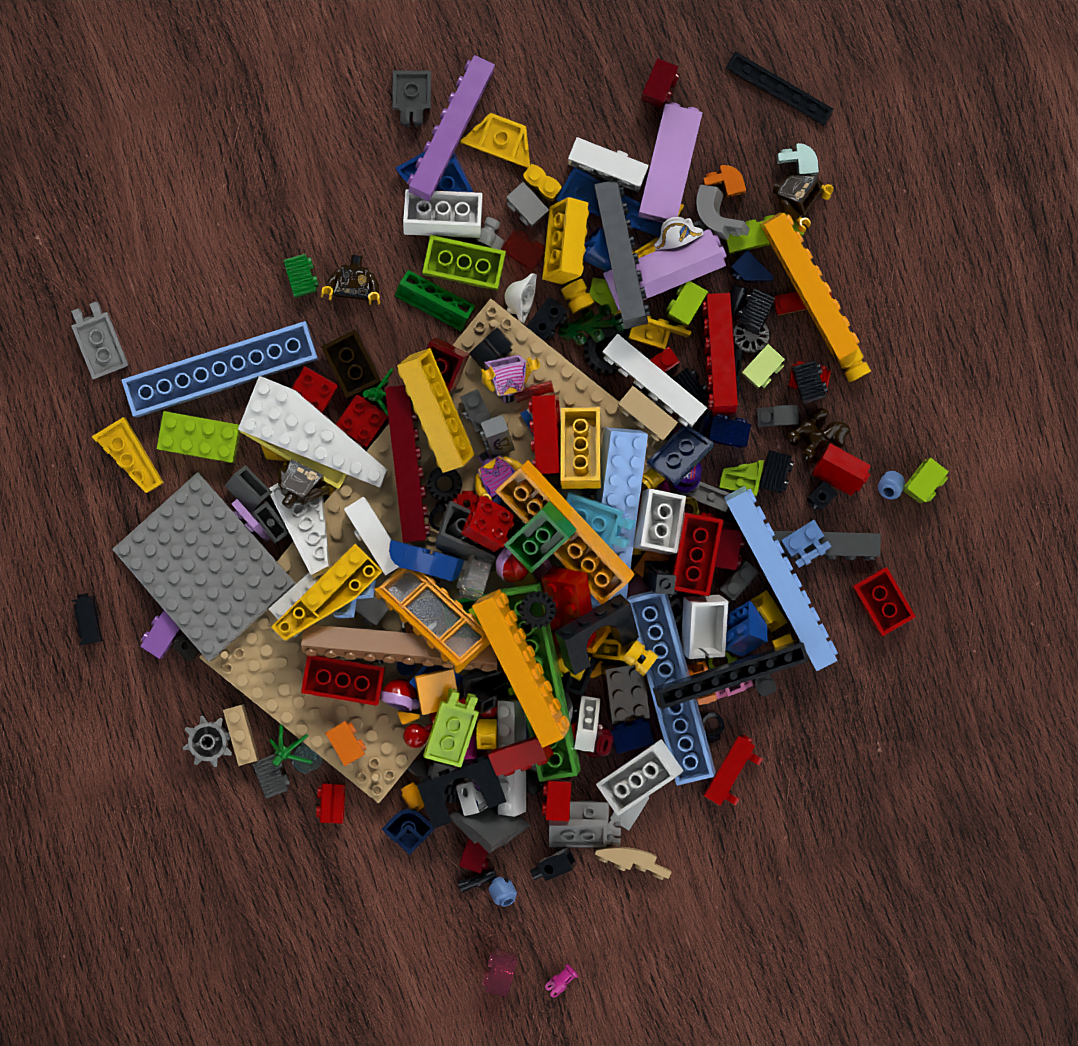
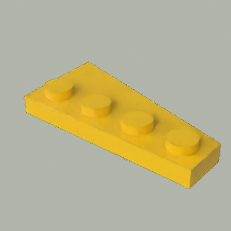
(130, 455)

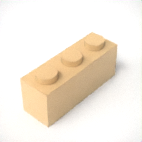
(646, 414)
(241, 734)

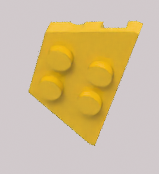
(501, 139)

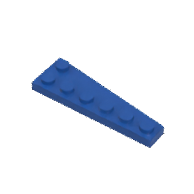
(582, 187)

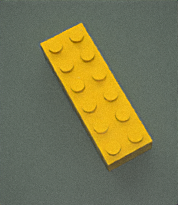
(435, 410)

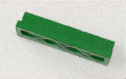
(432, 302)

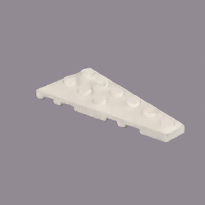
(307, 530)

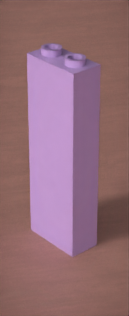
(670, 162)
(676, 266)

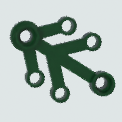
(569, 330)

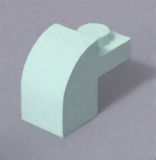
(803, 156)

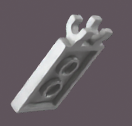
(98, 342)
(584, 833)

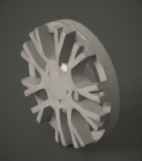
(751, 338)

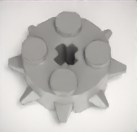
(203, 751)

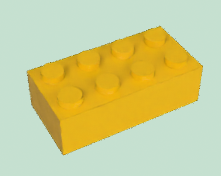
(565, 241)
(581, 448)

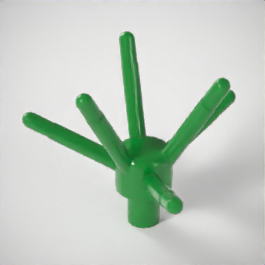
(377, 394)
(283, 752)

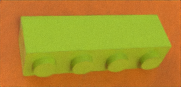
(755, 239)

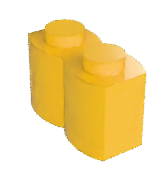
(546, 185)

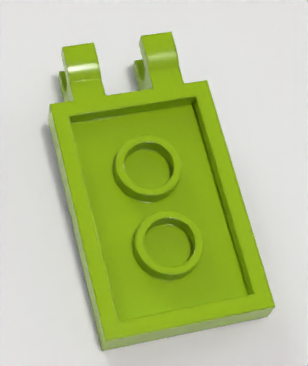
(452, 729)

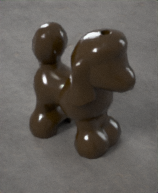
(818, 439)

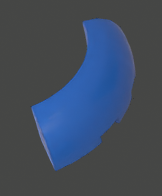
(421, 560)

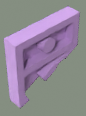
(252, 524)

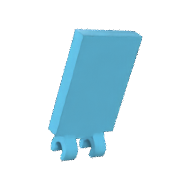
(602, 519)

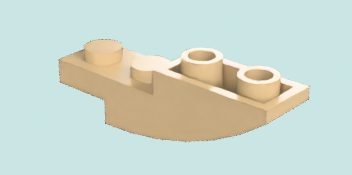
(626, 856)

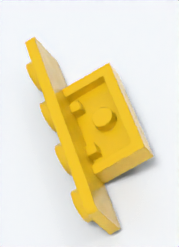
(656, 332)

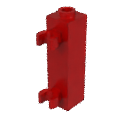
(729, 770)

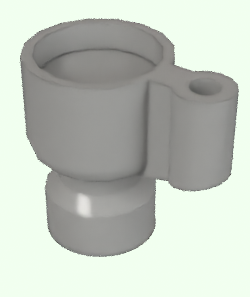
(488, 236)

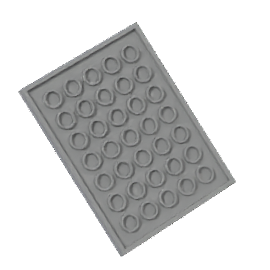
(204, 566)

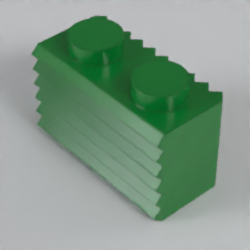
(300, 275)

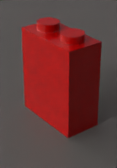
(841, 470)

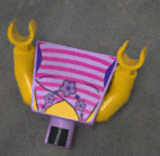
(508, 375)

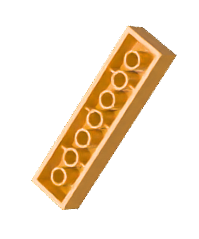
(809, 285)
(585, 550)
(521, 667)

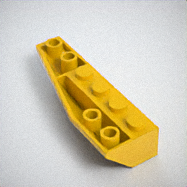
(331, 592)

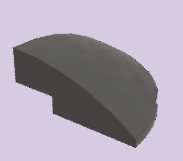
(489, 827)

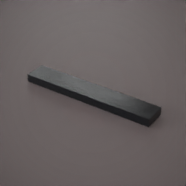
(779, 88)

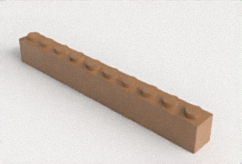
(384, 646)

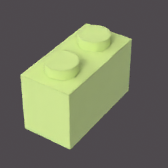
(763, 366)

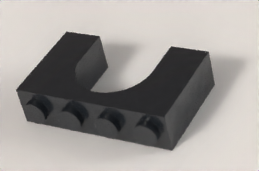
(575, 635)
(433, 788)

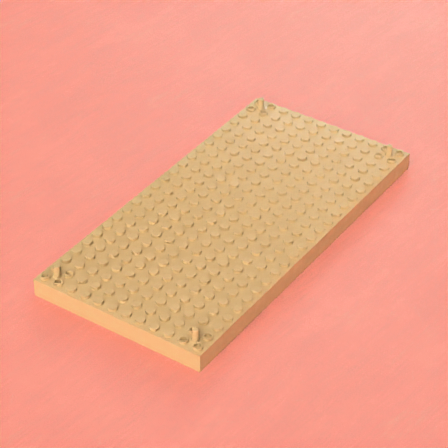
(274, 669)

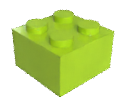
(688, 301)
(925, 481)

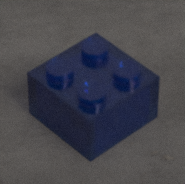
(729, 432)
(632, 735)

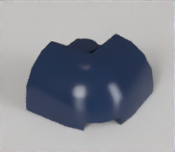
(408, 829)

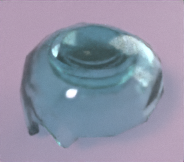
(306, 752)

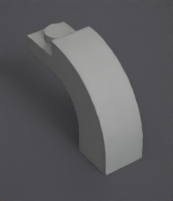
(708, 208)

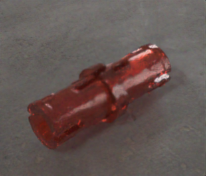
(534, 390)

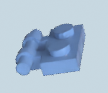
(801, 539)

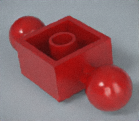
(416, 735)

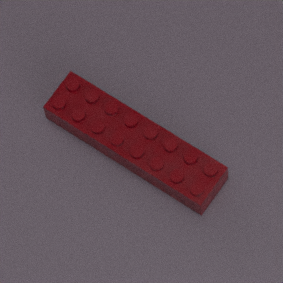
(406, 465)

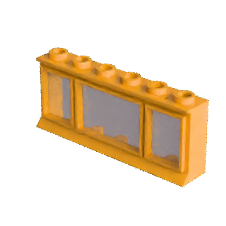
(434, 616)

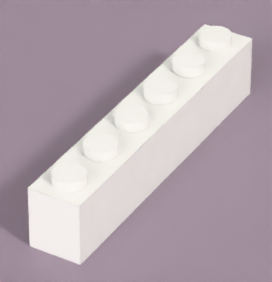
(654, 380)
(512, 730)

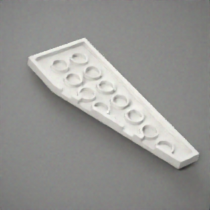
(293, 423)

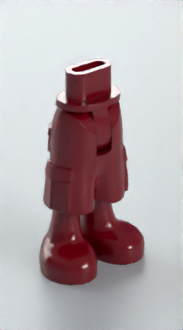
(603, 742)

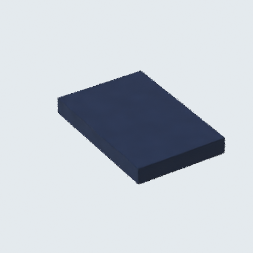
(680, 454)

